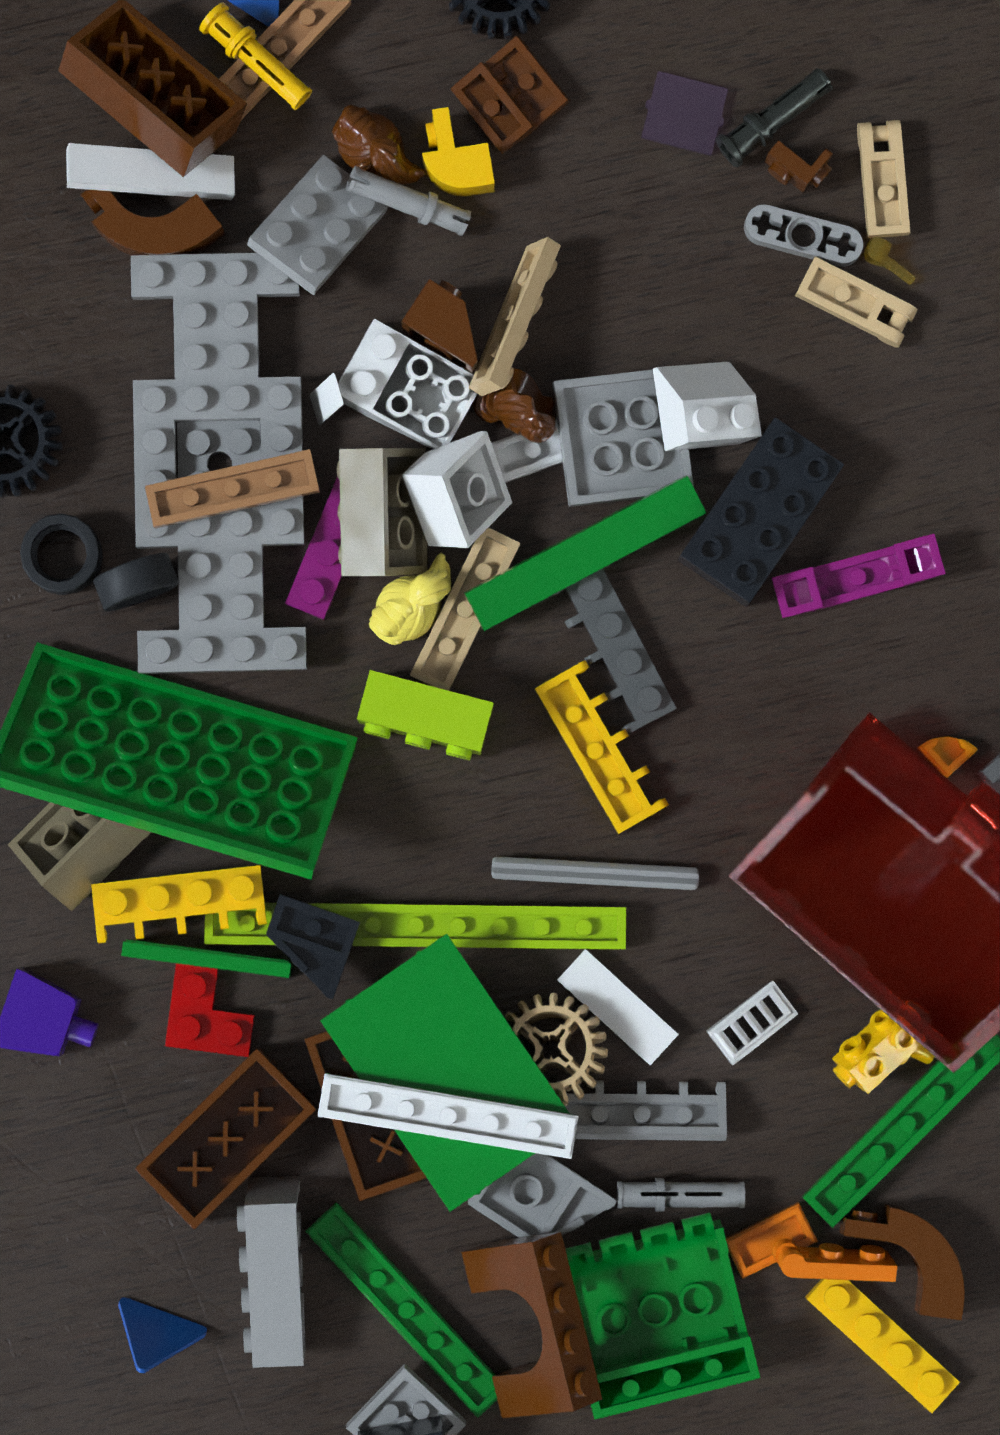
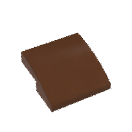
(510, 94)

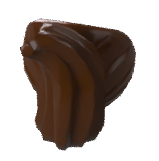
(374, 145)
(519, 408)

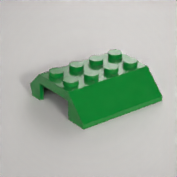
(661, 1315)

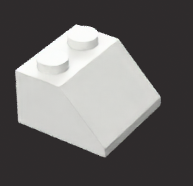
(705, 406)
(457, 491)

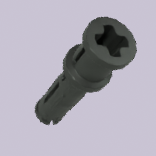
(760, 126)

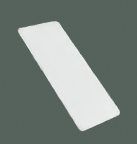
(326, 399)

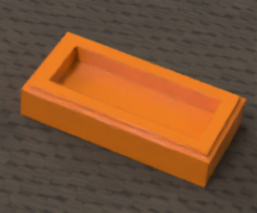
(753, 1245)

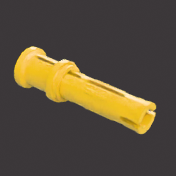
(242, 44)

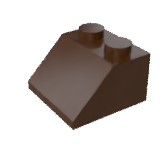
(442, 324)

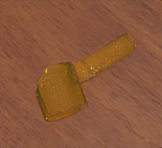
(877, 254)

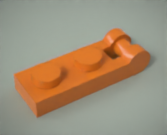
(835, 1262)

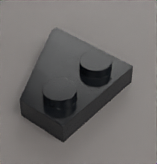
(313, 940)

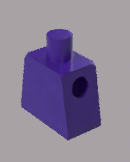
(42, 1017)

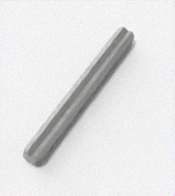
(595, 873)

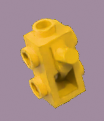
(876, 1053)

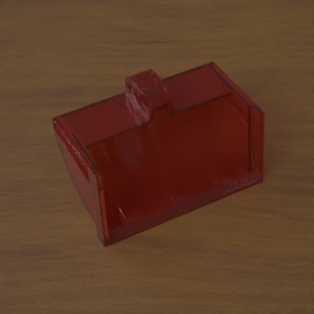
(893, 887)

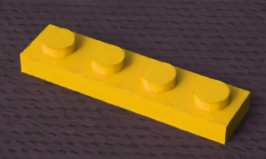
(883, 1341)

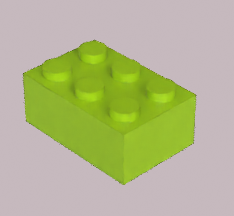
(424, 715)

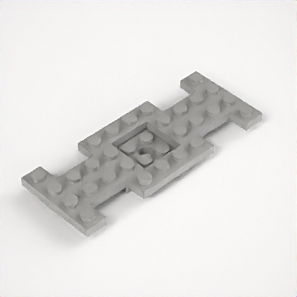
(218, 410)

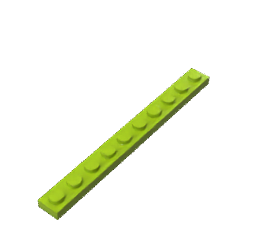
(465, 924)

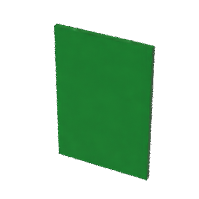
(442, 1033)

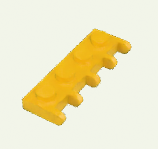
(597, 750)
(178, 898)

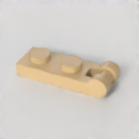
(883, 180)
(855, 301)

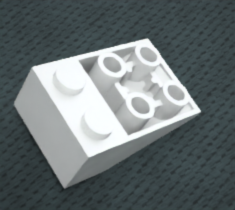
(406, 386)

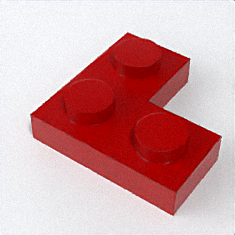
(196, 1024)

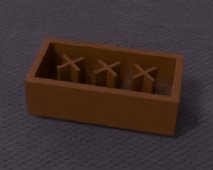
(152, 87)
(226, 1137)
(372, 1153)

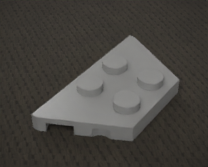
(541, 1198)

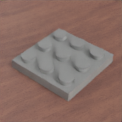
(613, 439)

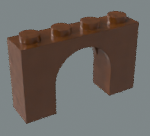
(540, 1274)

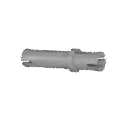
(407, 200)
(629, 1194)

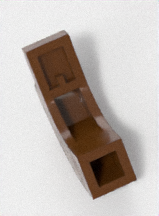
(183, 231)
(938, 1270)

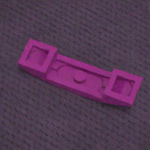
(858, 576)

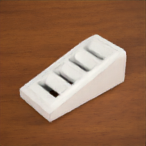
(725, 1045)

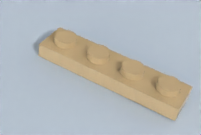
(518, 308)
(457, 623)

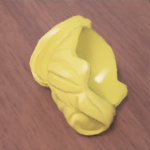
(411, 604)

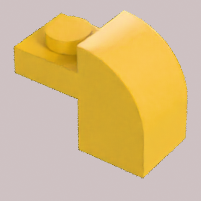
(459, 169)

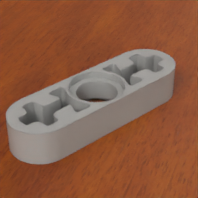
(776, 218)

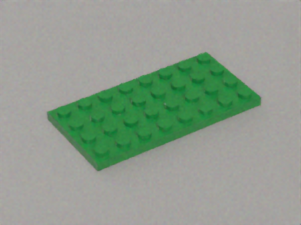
(173, 760)

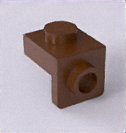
(789, 167)

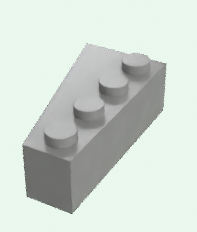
(273, 1272)

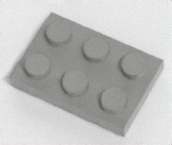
(316, 226)

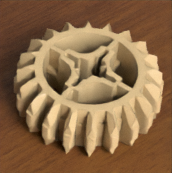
(574, 1021)

